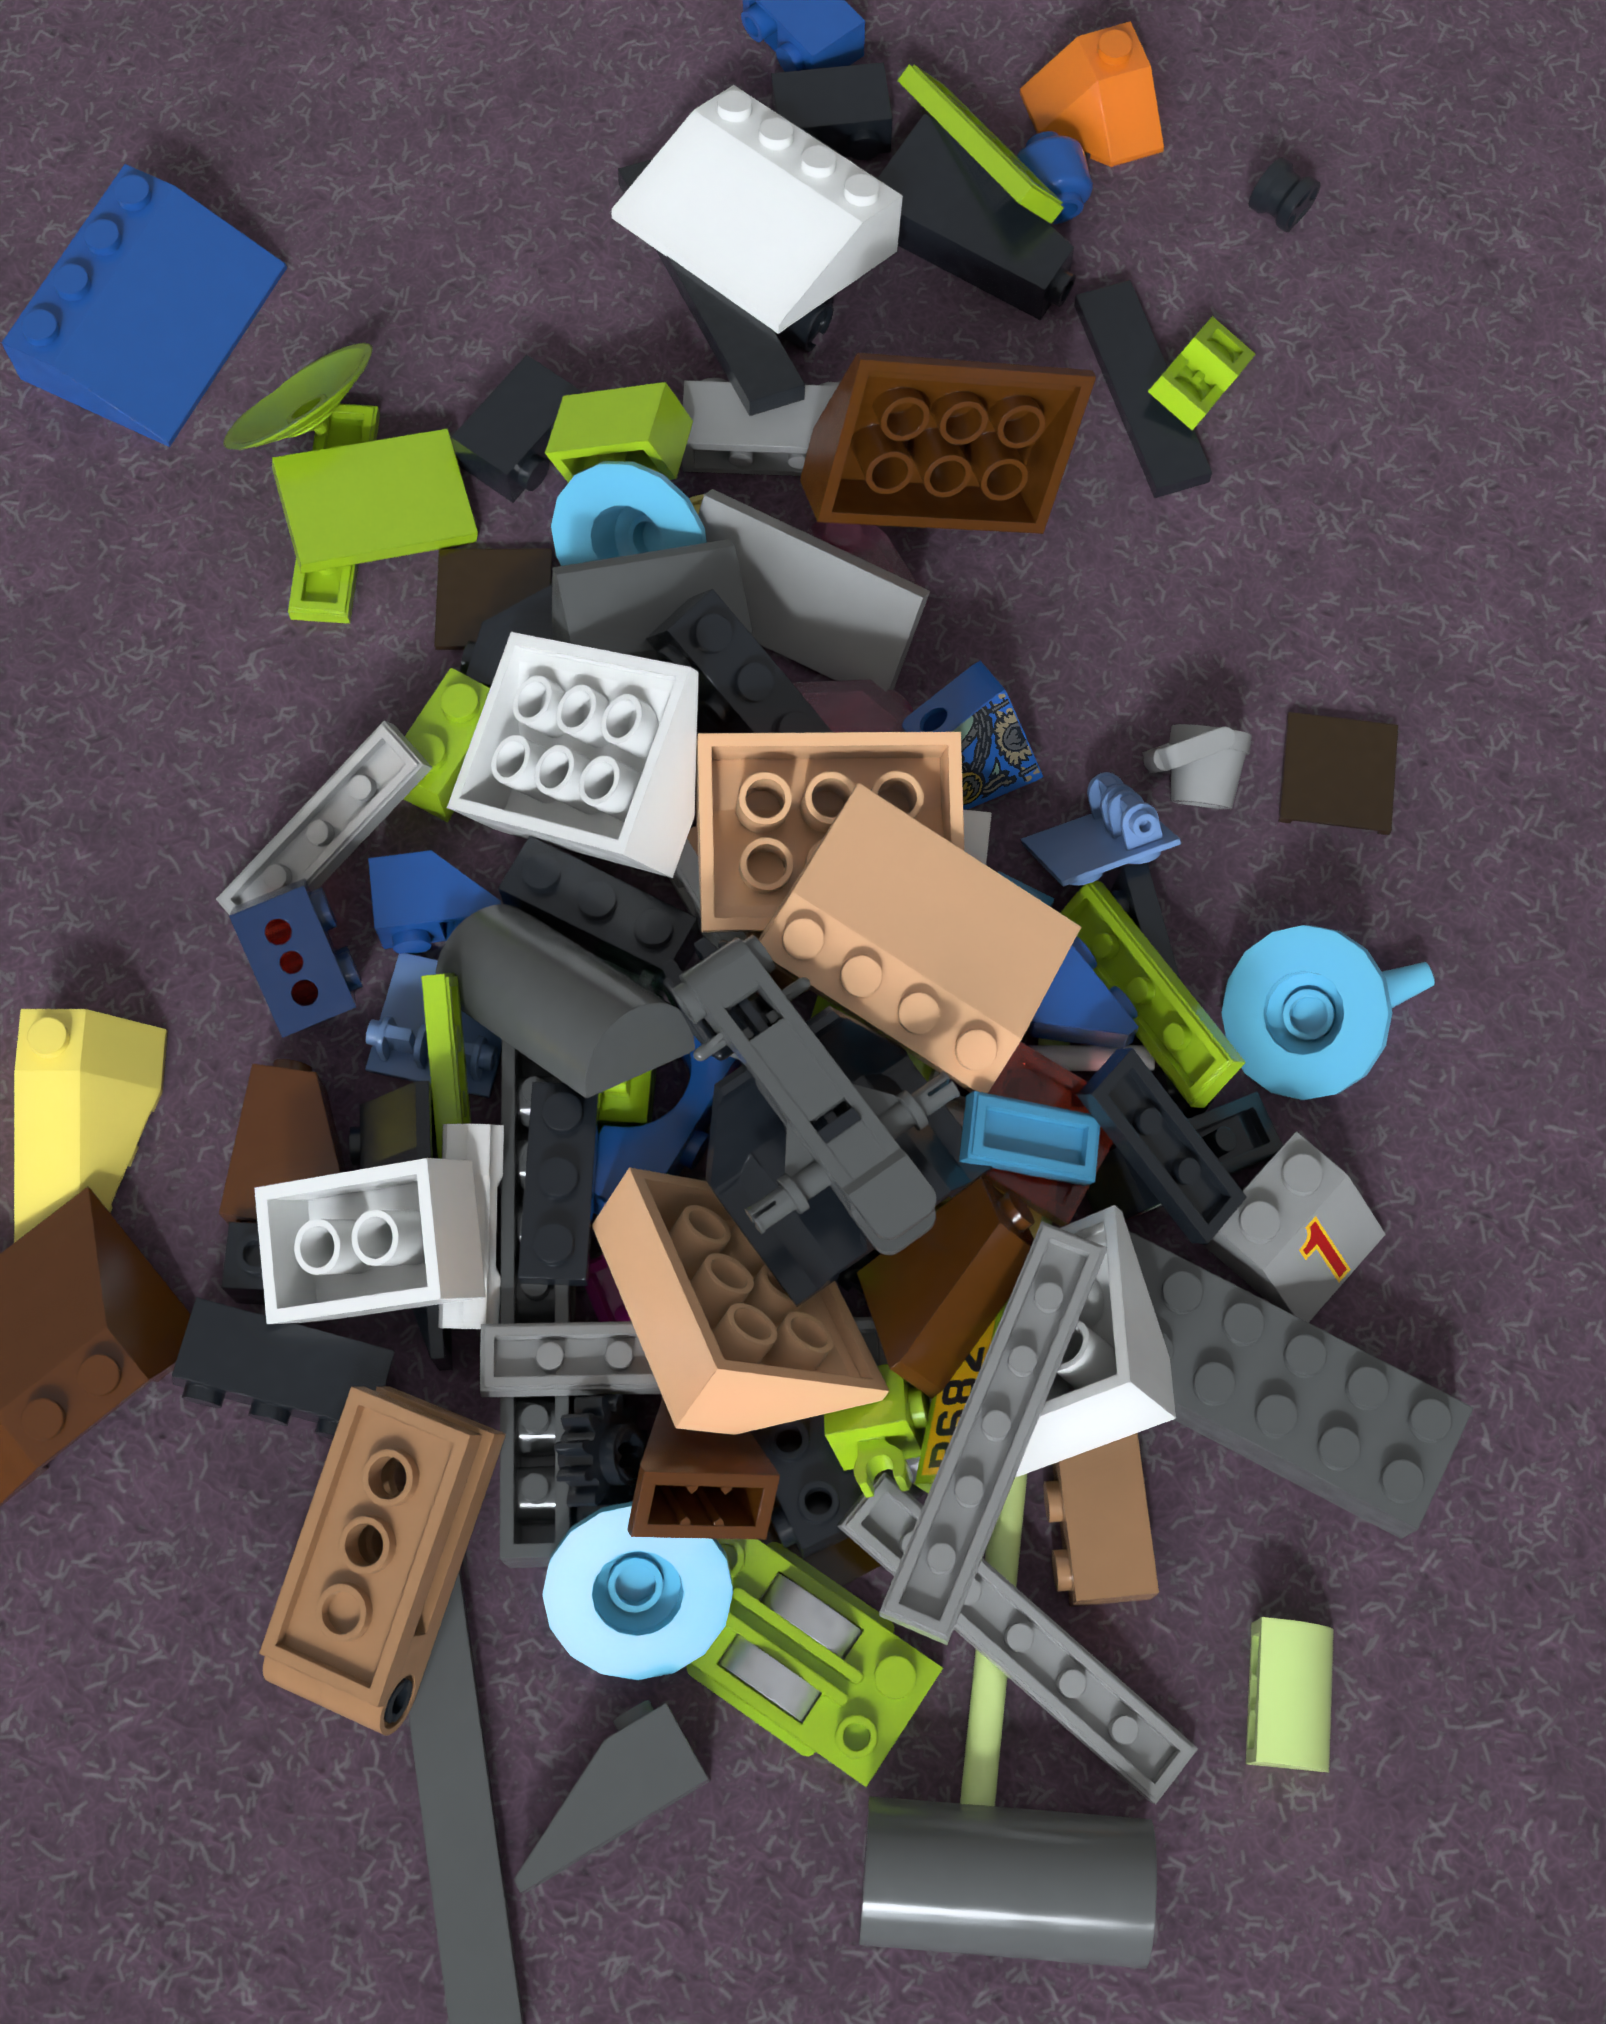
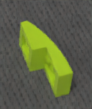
(1201, 373)

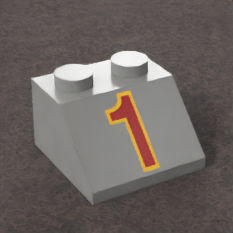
(1298, 1230)

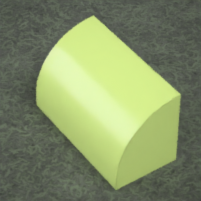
(1290, 1695)

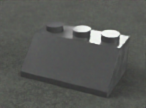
(625, 598)

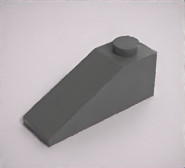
(624, 1784)

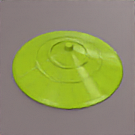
(301, 401)

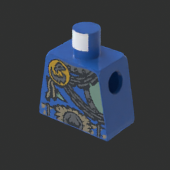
(992, 739)

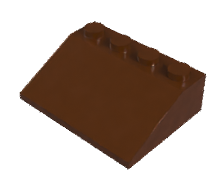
(944, 443)

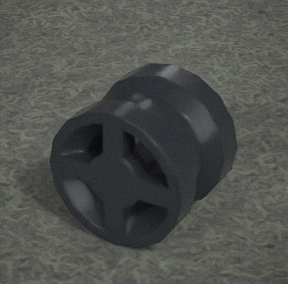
(1284, 194)

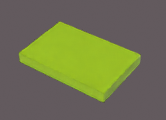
(374, 500)

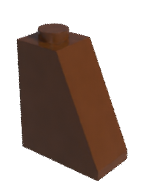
(280, 1137)
(948, 1284)
(702, 1485)

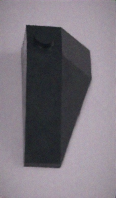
(394, 1131)

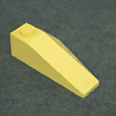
(79, 1105)

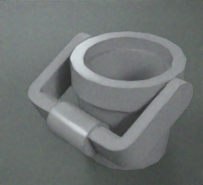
(1202, 764)

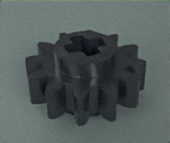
(600, 1452)

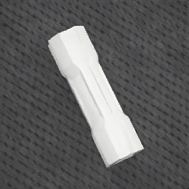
(485, 1148)

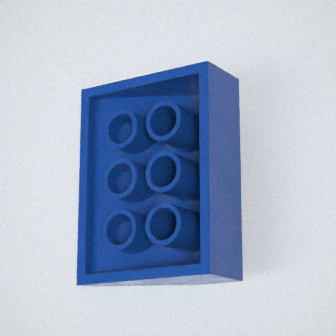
(142, 307)

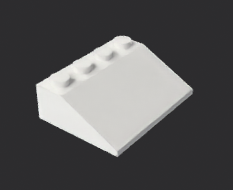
(761, 210)
(586, 753)
(1116, 1363)

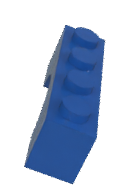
(667, 1142)

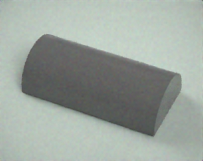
(560, 1001)
(1009, 1882)

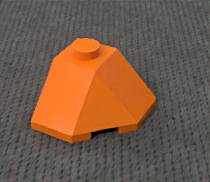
(1100, 96)

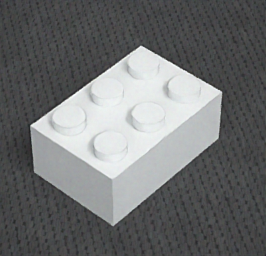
(370, 1241)

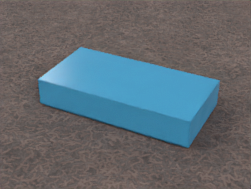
(1029, 1138)

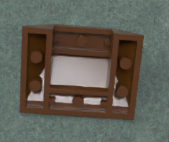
(77, 1334)

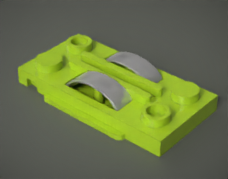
(812, 1661)

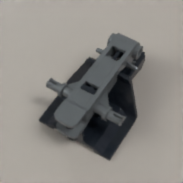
(823, 1130)

